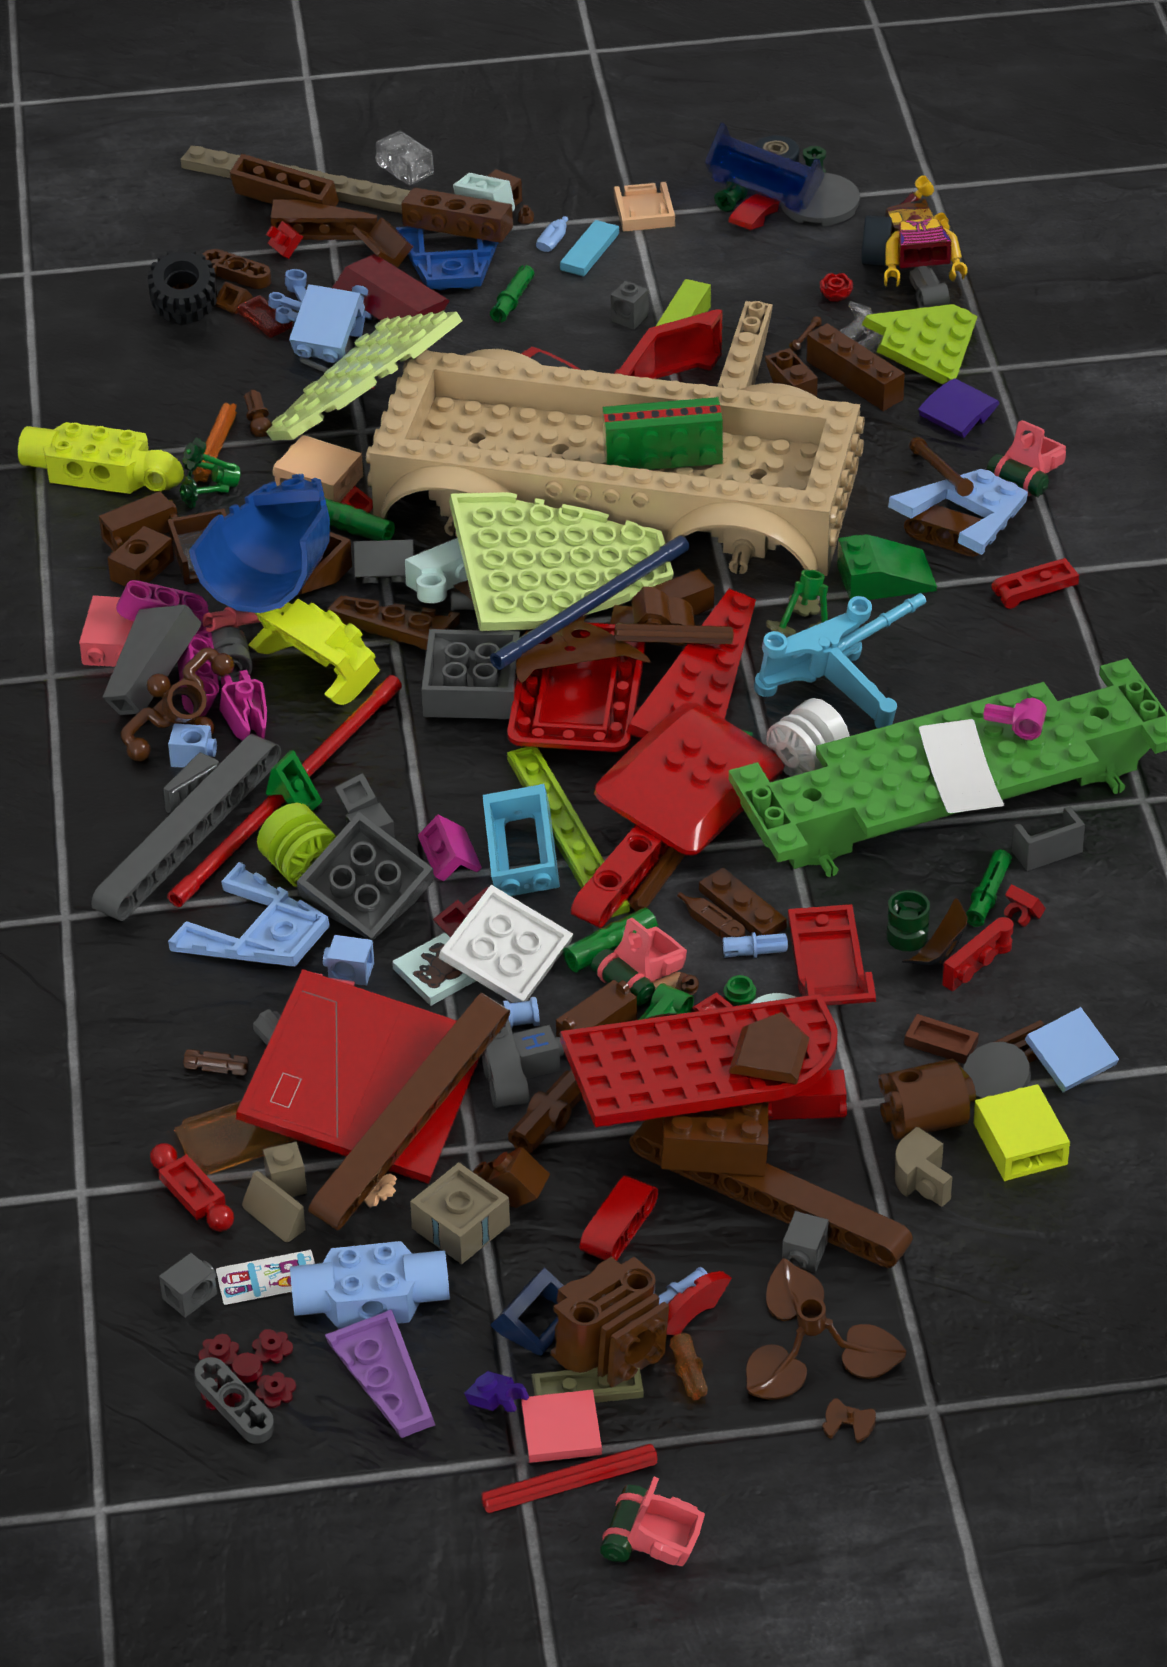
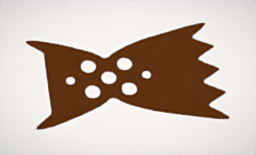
(595, 647)

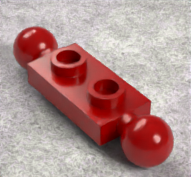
(192, 1187)

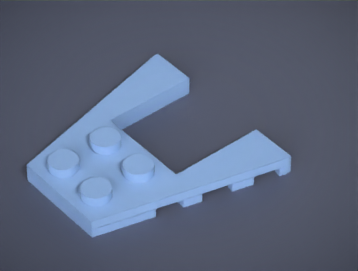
(990, 498)
(277, 936)

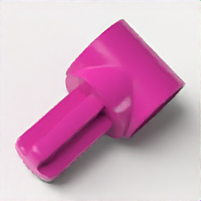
(1025, 718)

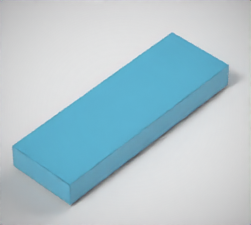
(589, 248)

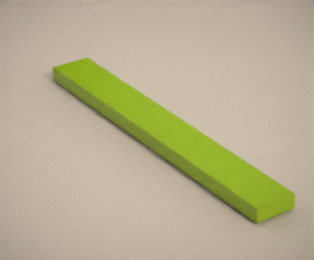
(568, 829)

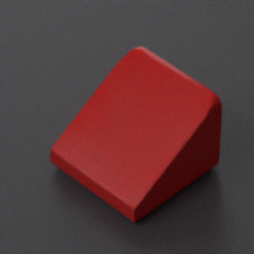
(358, 500)

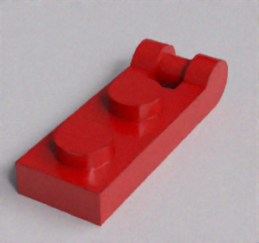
(1035, 582)
(978, 953)

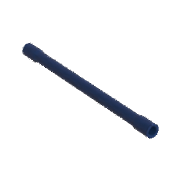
(515, 649)

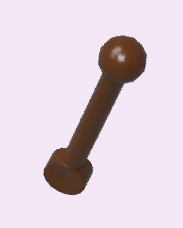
(795, 345)

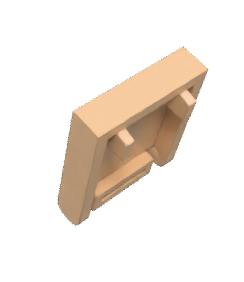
(644, 207)

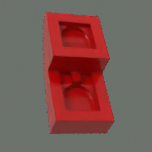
(752, 211)

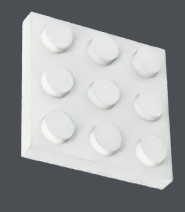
(505, 945)

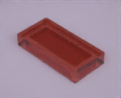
(262, 316)

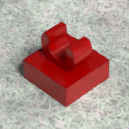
(284, 239)
(1023, 902)

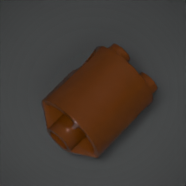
(926, 1097)

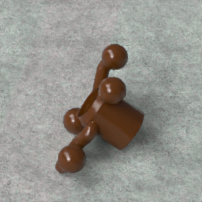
(164, 712)

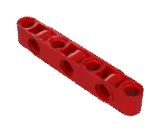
(618, 877)

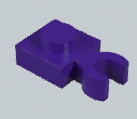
(495, 1390)

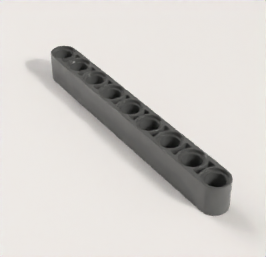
(185, 827)

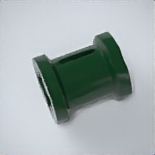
(808, 155)
(730, 195)

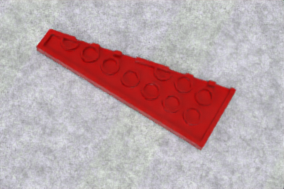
(701, 671)

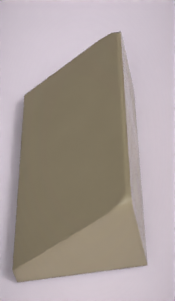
(274, 1208)

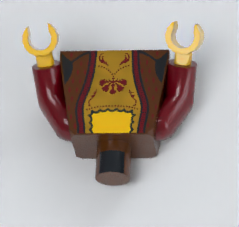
(915, 206)

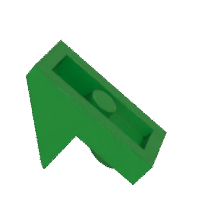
(292, 782)

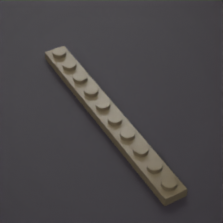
(348, 189)

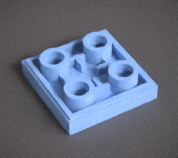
(1071, 1049)

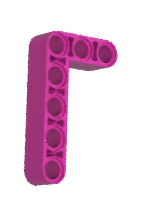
(145, 595)

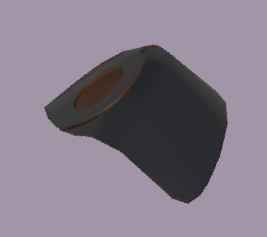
(944, 939)

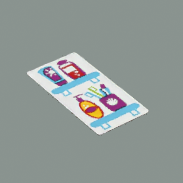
(259, 1277)

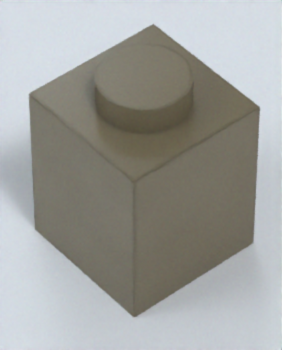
(286, 1168)

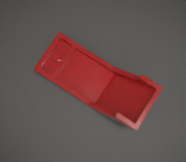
(677, 347)
(829, 955)

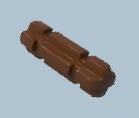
(216, 1062)

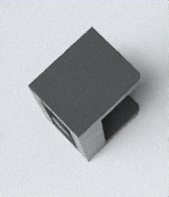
(1051, 844)

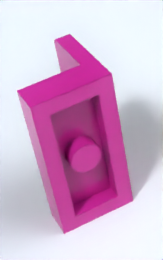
(447, 847)

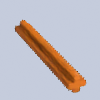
(216, 438)

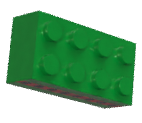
(664, 434)

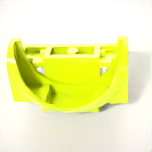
(324, 640)

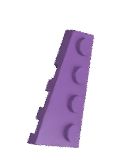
(383, 1368)

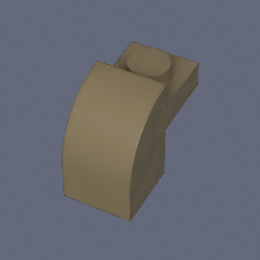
(919, 1165)

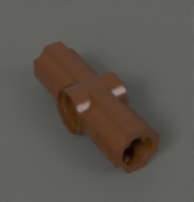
(546, 1113)

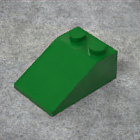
(882, 568)

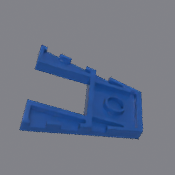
(448, 268)

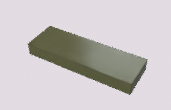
(572, 1381)

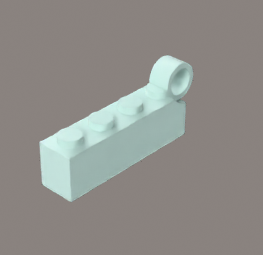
(435, 571)

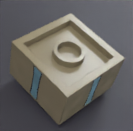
(460, 1213)

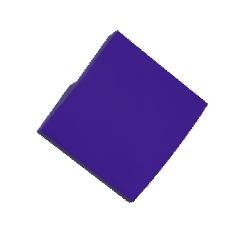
(958, 407)

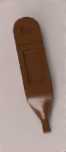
(712, 917)

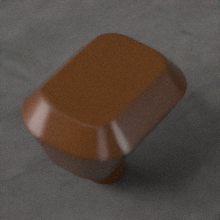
(525, 215)

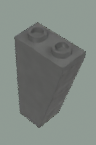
(151, 648)

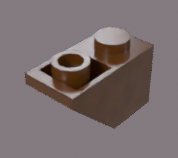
(789, 370)
(515, 1176)

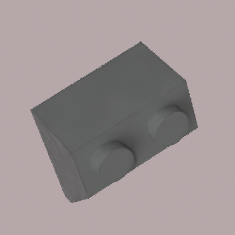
(382, 560)

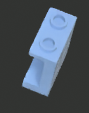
(325, 322)

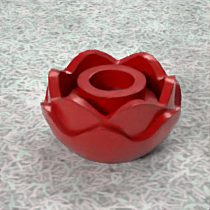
(836, 287)

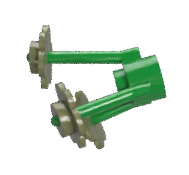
(804, 601)

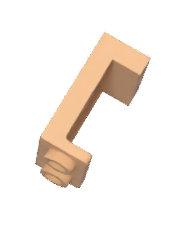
(334, 465)

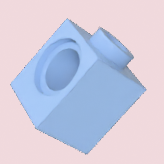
(188, 741)
(349, 959)

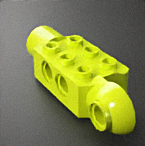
(98, 458)

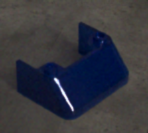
(763, 171)

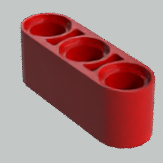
(618, 1218)

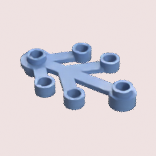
(295, 282)

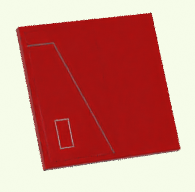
(339, 1066)

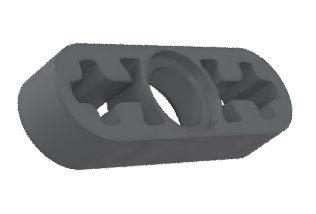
(235, 1415)

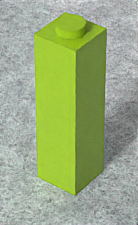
(689, 300)

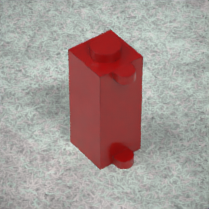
(821, 1100)

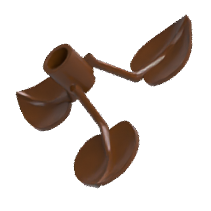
(794, 1293)

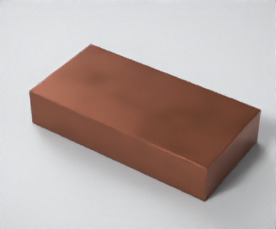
(941, 1038)

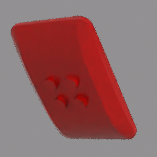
(578, 702)
(679, 776)

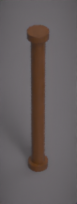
(962, 485)

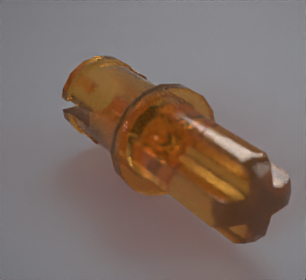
(688, 1366)

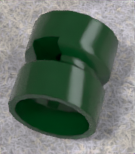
(908, 920)

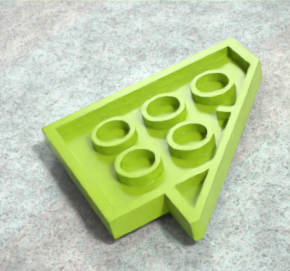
(925, 338)

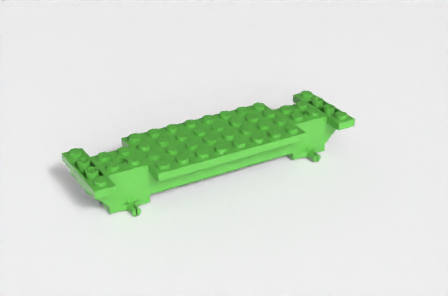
(886, 783)

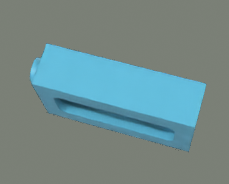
(512, 806)

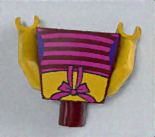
(922, 244)

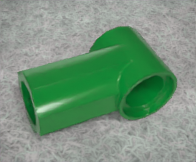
(668, 1000)

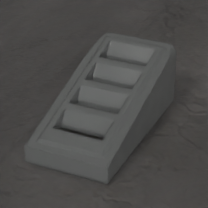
(188, 780)

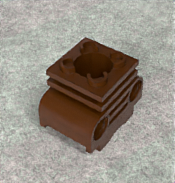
(611, 1321)

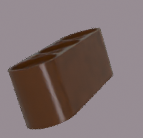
(941, 528)

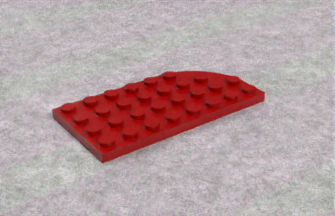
(685, 1060)

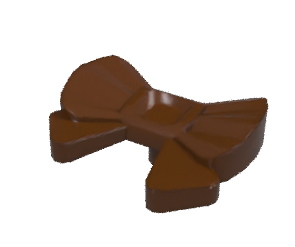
(837, 1414)

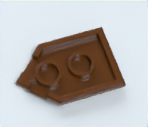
(771, 1050)

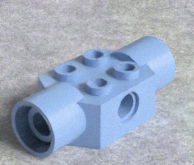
(369, 1281)

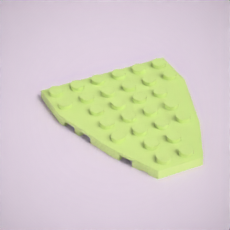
(355, 371)
(541, 559)

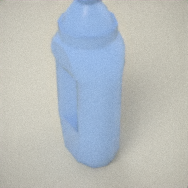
(552, 235)

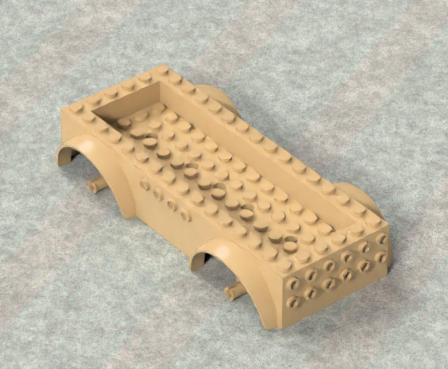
(538, 433)

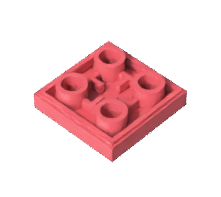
(561, 1426)

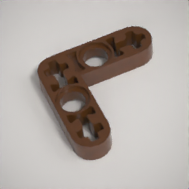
(251, 273)

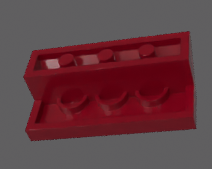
(389, 289)

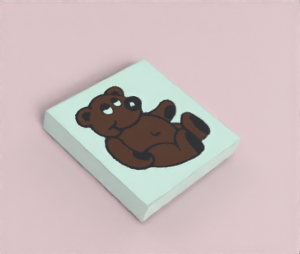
(428, 973)

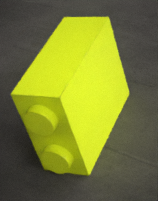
(1021, 1132)

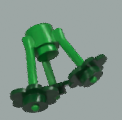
(223, 473)

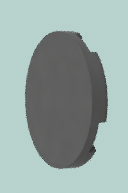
(831, 204)

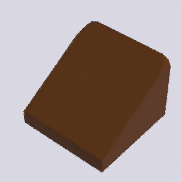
(231, 296)

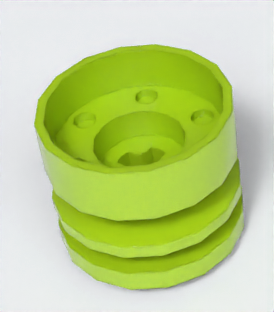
(293, 840)

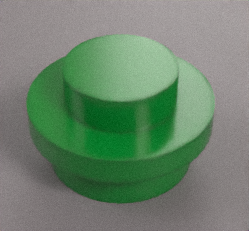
(739, 990)

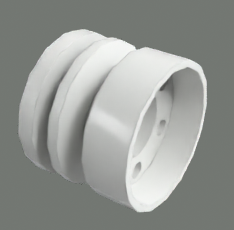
(800, 732)

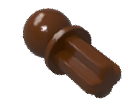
(257, 414)

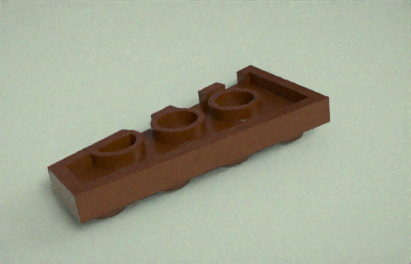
(392, 620)

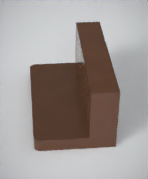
(385, 242)

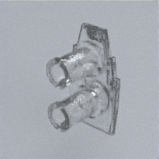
(855, 328)

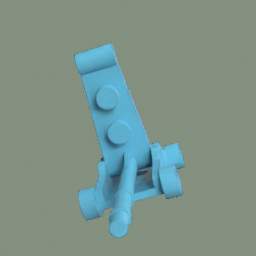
(829, 652)

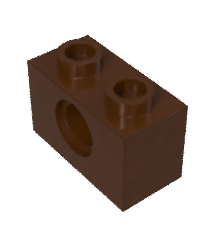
(141, 557)

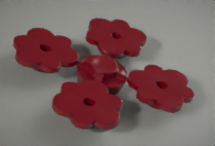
(249, 1366)

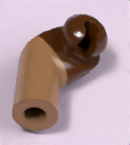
(681, 981)

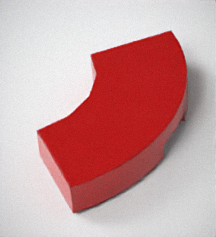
(695, 1300)

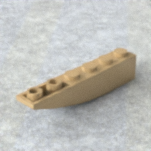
(747, 346)

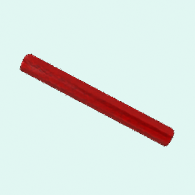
(569, 1478)

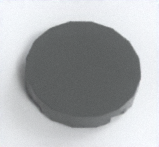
(997, 1069)

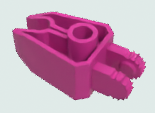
(244, 705)

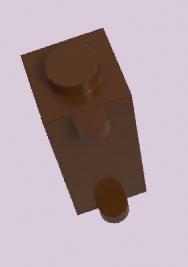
(125, 521)
(693, 588)
(606, 1006)

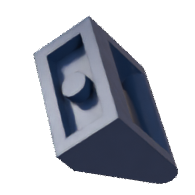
(512, 1328)

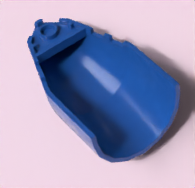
(266, 547)

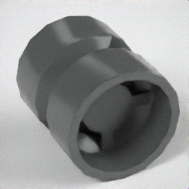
(234, 643)

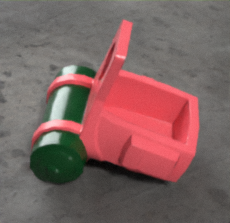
(1029, 459)
(640, 959)
(651, 1525)

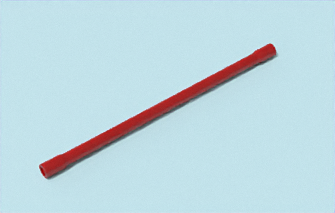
(191, 883)

